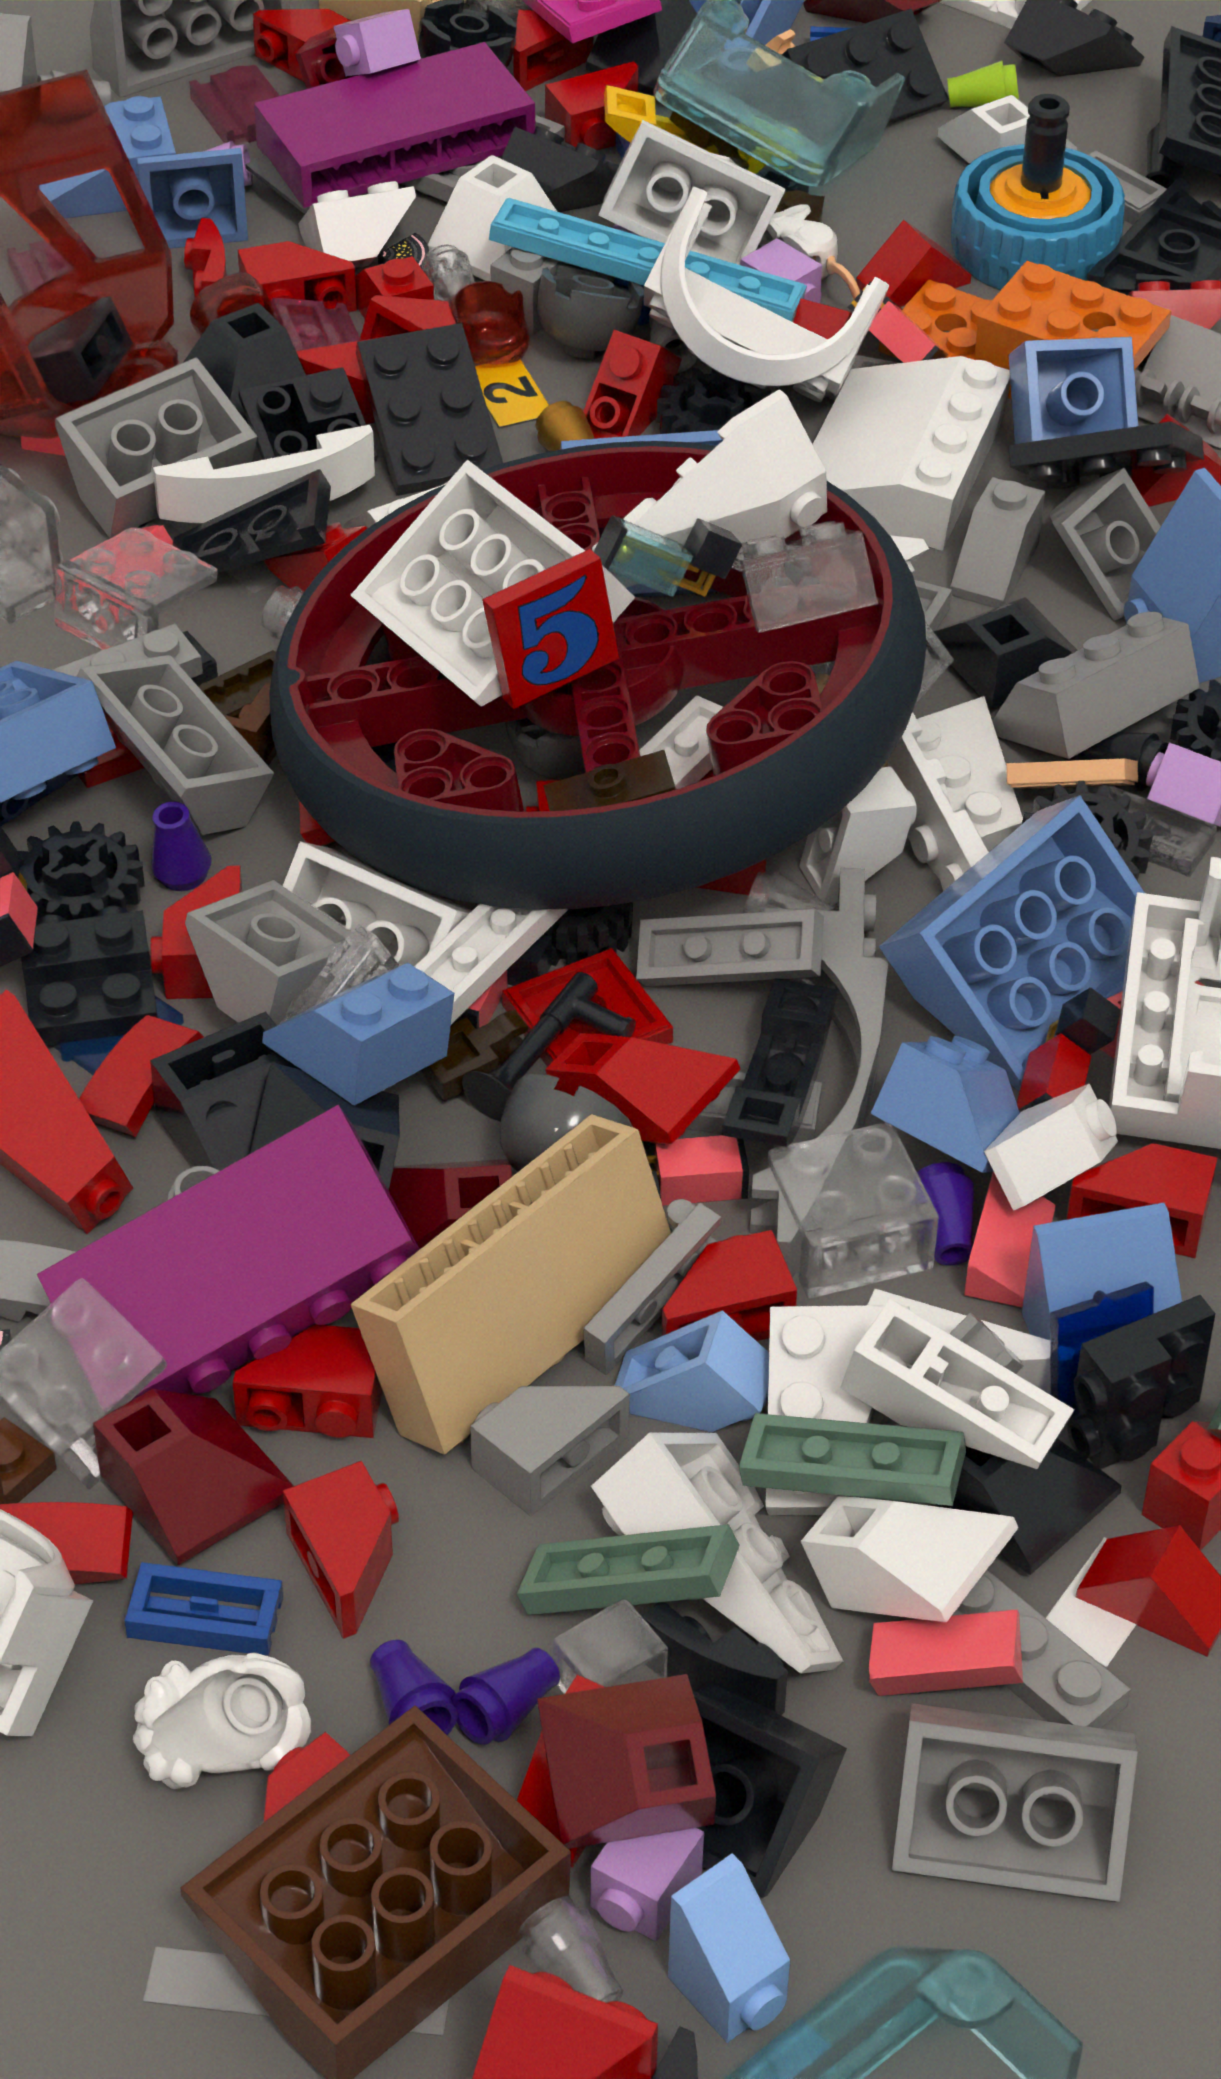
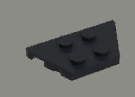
(1168, 243)

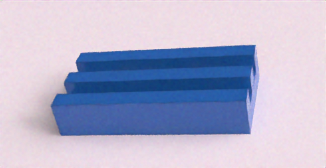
(201, 1619)

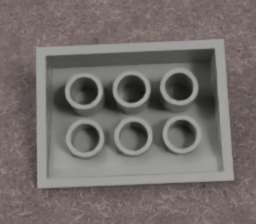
(164, 40)

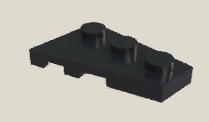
(265, 527)

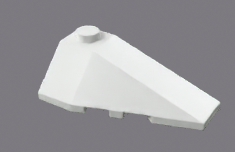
(752, 483)
(696, 1483)

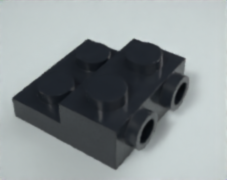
(89, 976)
(1138, 1378)

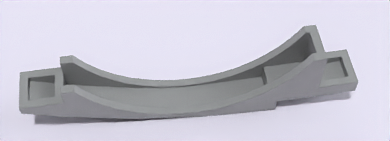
(860, 982)

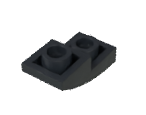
(730, 1661)

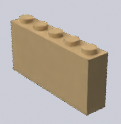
(511, 1282)

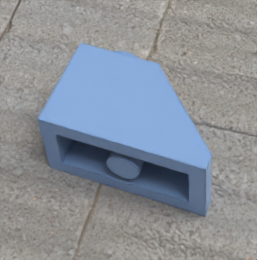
(698, 1375)
(727, 1951)

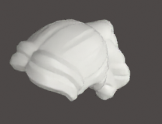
(220, 1718)

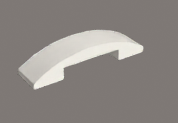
(197, 493)

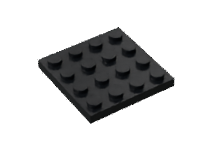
(1191, 100)

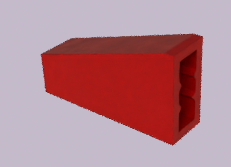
(47, 1131)

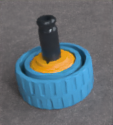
(1036, 204)

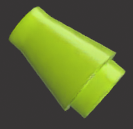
(983, 85)

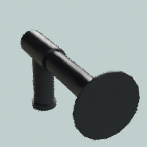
(492, 1090)

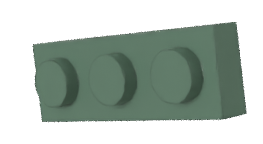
(853, 1459)
(629, 1568)

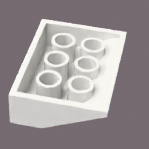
(914, 440)
(452, 557)

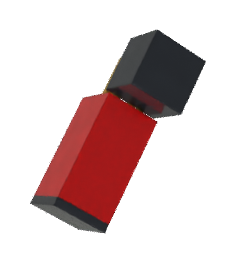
(1064, 1060)

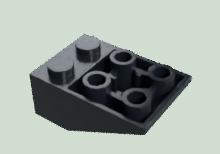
(215, 1090)

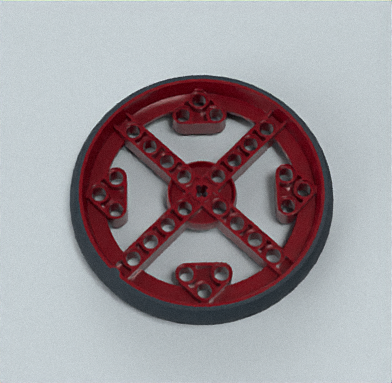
(456, 810)

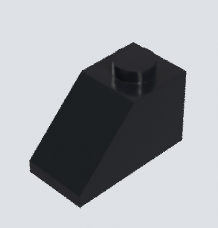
(81, 351)

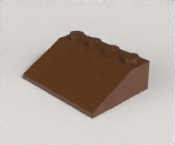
(378, 1893)

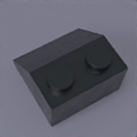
(766, 1783)

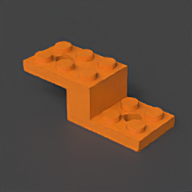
(1030, 307)

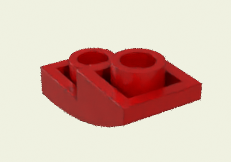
(205, 255)
(122, 1085)
(88, 1535)

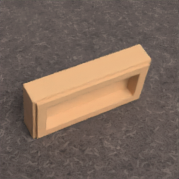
(1068, 773)

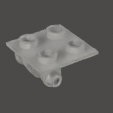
(1183, 380)

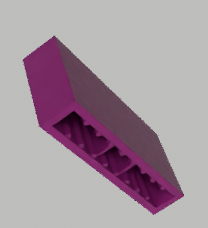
(393, 123)
(248, 1254)

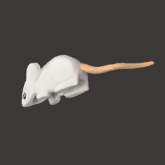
(811, 239)

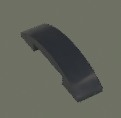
(783, 1064)

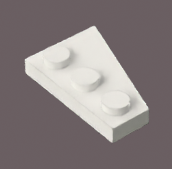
(974, 767)
(939, 834)
(806, 1368)

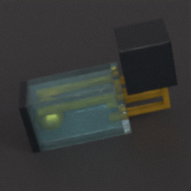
(662, 561)

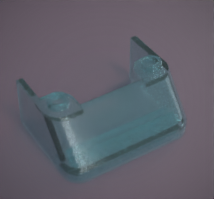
(770, 103)
(899, 1998)

